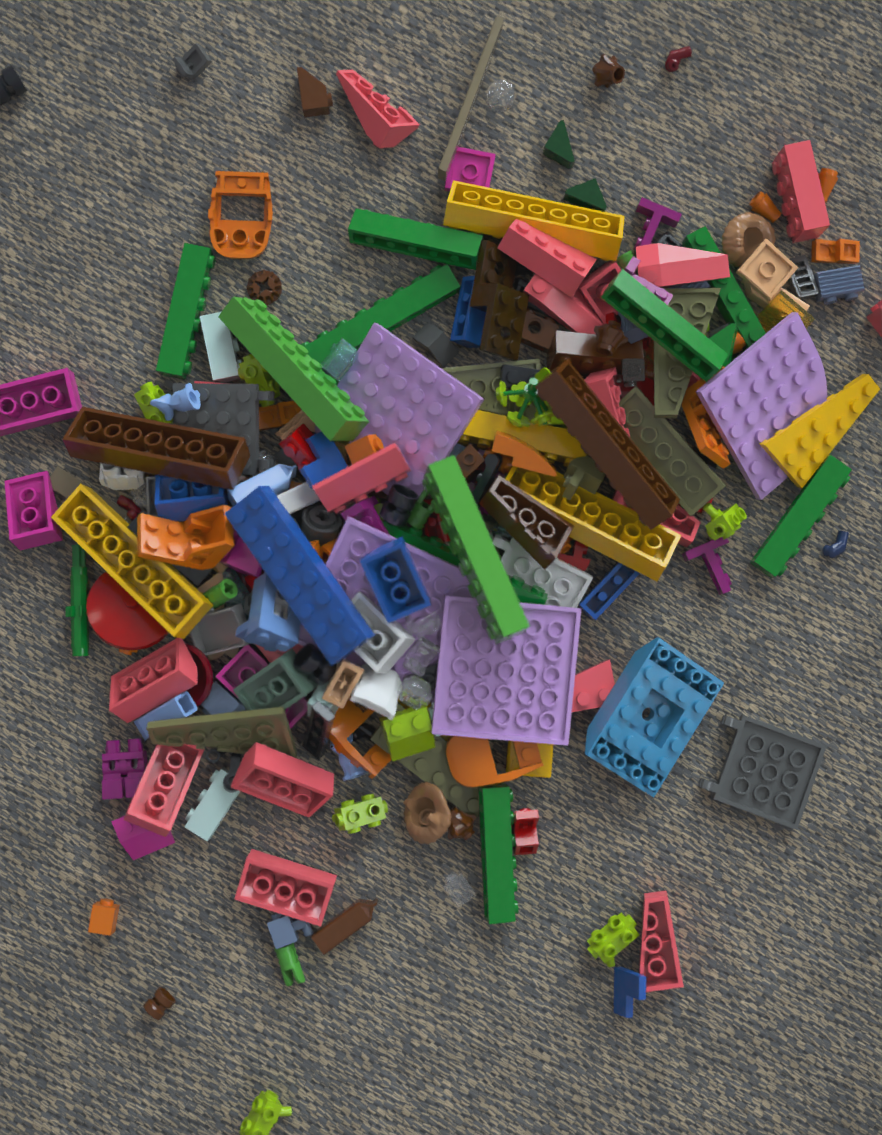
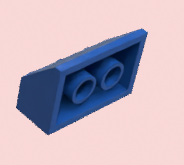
(179, 498)
(395, 580)

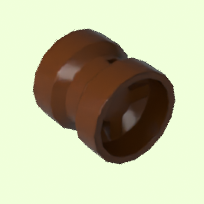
(159, 1003)

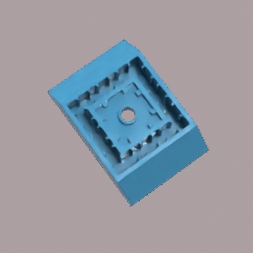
(677, 698)

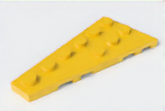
(814, 434)

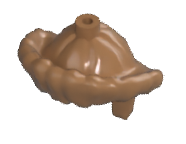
(744, 236)
(426, 813)

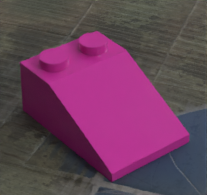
(29, 511)

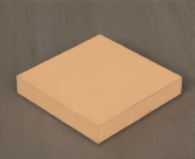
(767, 270)

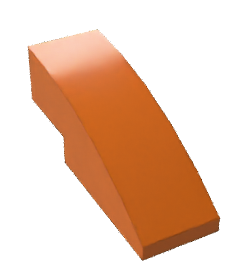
(523, 454)

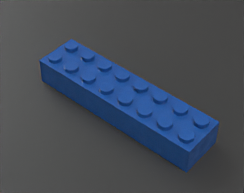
(299, 574)

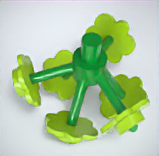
(523, 395)

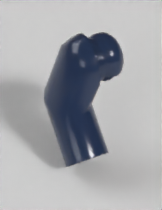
(838, 547)

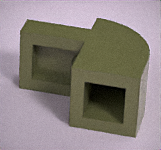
(582, 473)

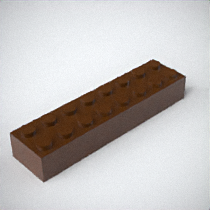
(608, 444)
(157, 447)

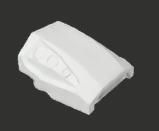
(120, 478)
(378, 691)

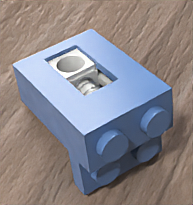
(270, 620)

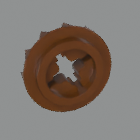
(266, 296)

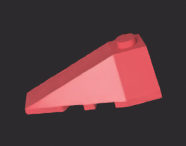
(378, 118)
(676, 265)
(569, 311)

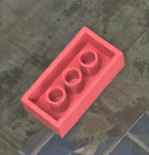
(800, 192)
(163, 787)

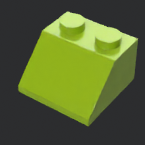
(408, 732)

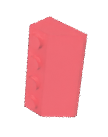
(362, 478)
(152, 681)
(283, 780)
(285, 887)

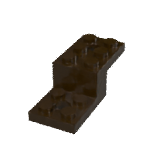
(503, 305)

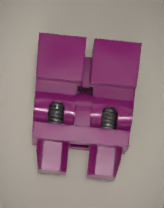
(119, 763)

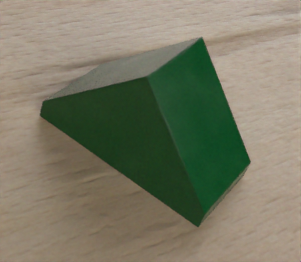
(559, 147)
(586, 195)

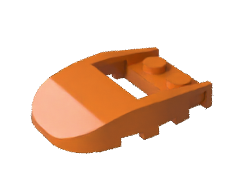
(237, 237)
(345, 723)
(474, 766)

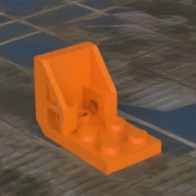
(702, 426)
(192, 544)

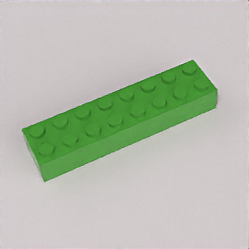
(294, 369)
(474, 550)

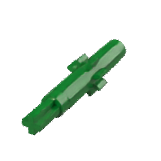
(78, 609)

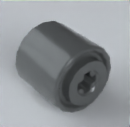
(320, 524)

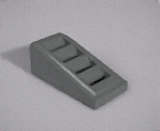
(811, 283)

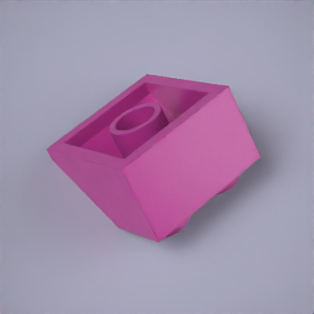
(241, 558)
(138, 840)

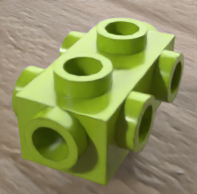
(255, 373)
(144, 396)
(724, 522)
(356, 814)
(612, 938)
(264, 1114)

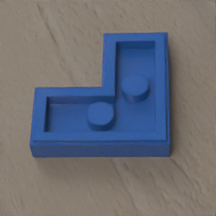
(328, 460)
(626, 987)

